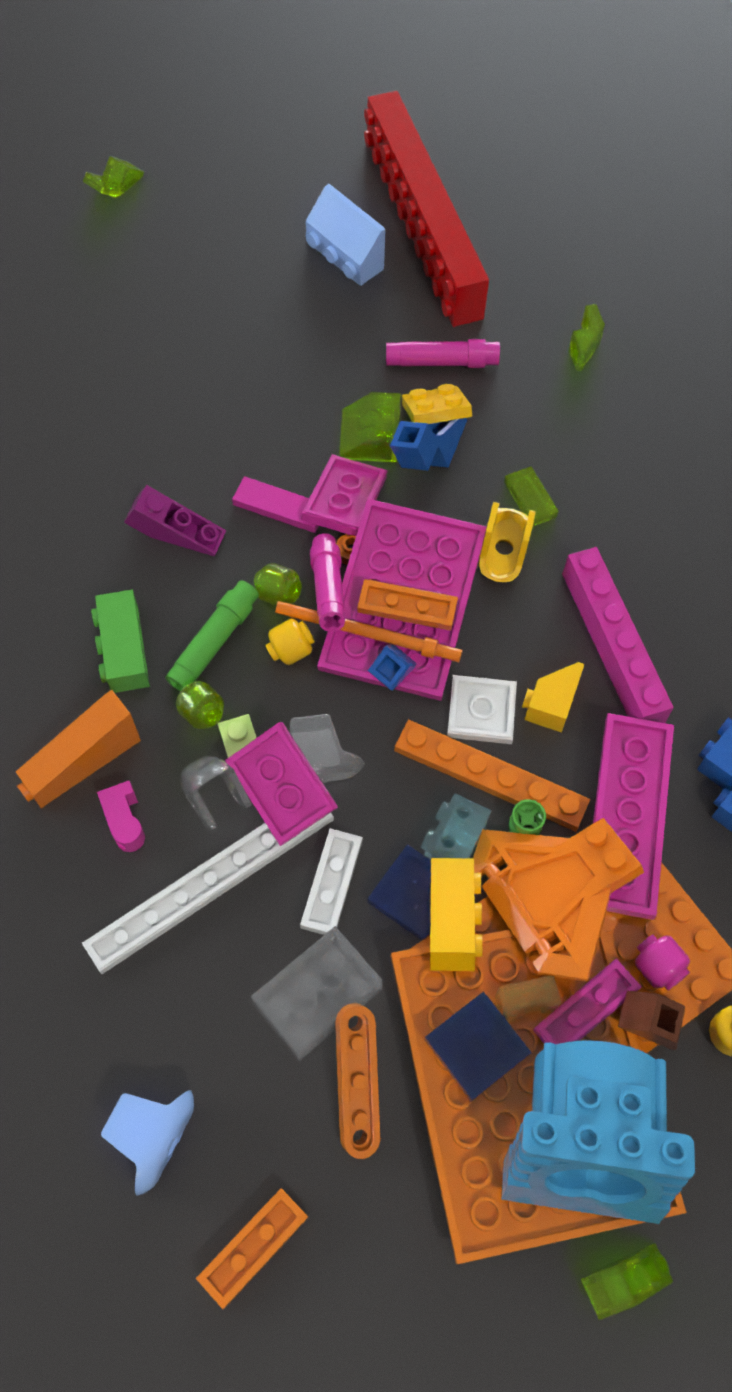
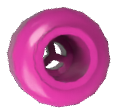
(662, 962)

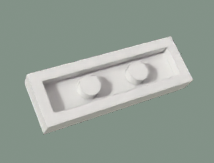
(331, 882)

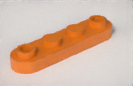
(357, 1081)

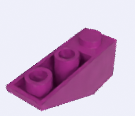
(173, 523)

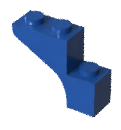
(426, 444)
(718, 768)

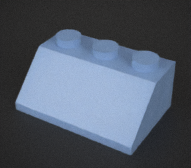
(346, 236)

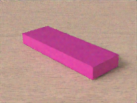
(272, 503)
(588, 1006)

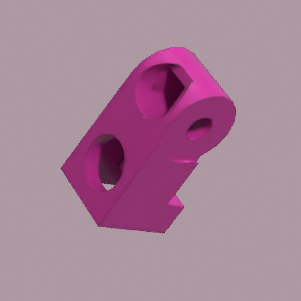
(122, 824)

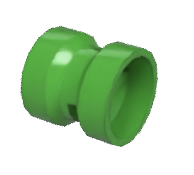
(531, 814)

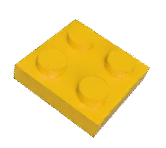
(437, 404)

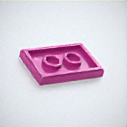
(342, 494)
(281, 783)

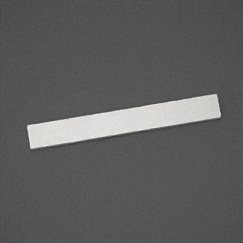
(189, 895)

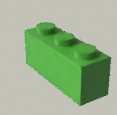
(120, 641)

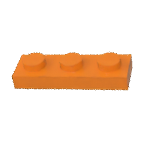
(407, 604)
(252, 1248)

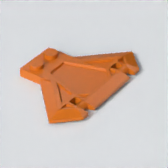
(556, 891)

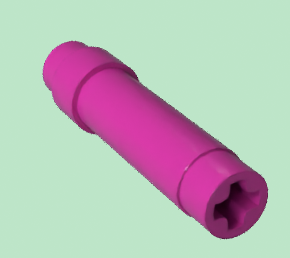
(470, 353)
(326, 564)

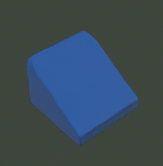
(392, 666)

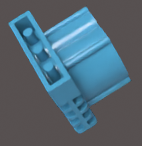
(598, 1135)

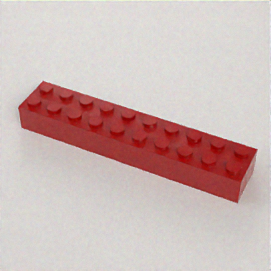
(426, 209)

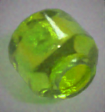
(277, 584)
(200, 705)

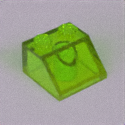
(370, 427)

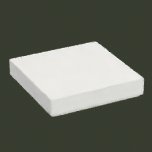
(482, 709)

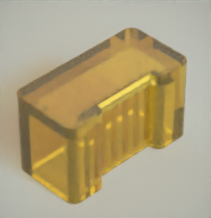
(528, 997)

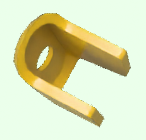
(513, 528)

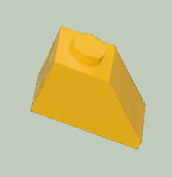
(552, 697)

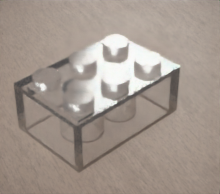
(312, 990)

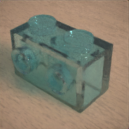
(458, 829)

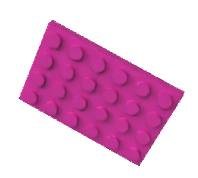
(412, 552)

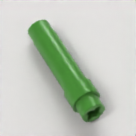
(230, 613)

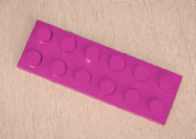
(634, 803)

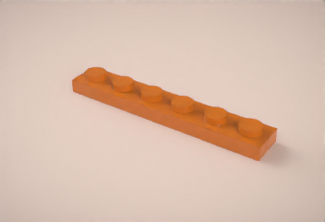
(490, 774)

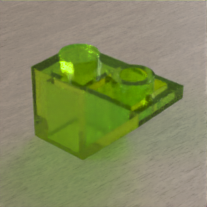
(627, 1281)

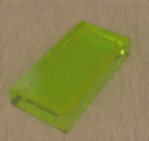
(531, 495)

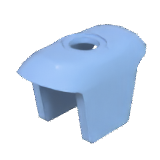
(148, 1133)

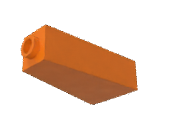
(79, 750)

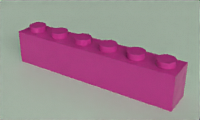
(616, 637)

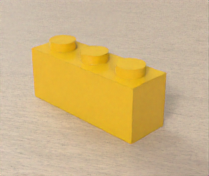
(454, 915)

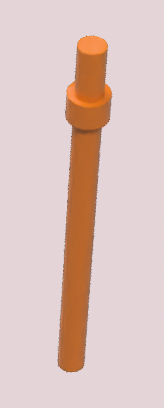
(427, 647)

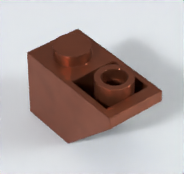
(652, 1018)

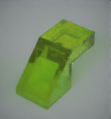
(116, 179)
(587, 339)

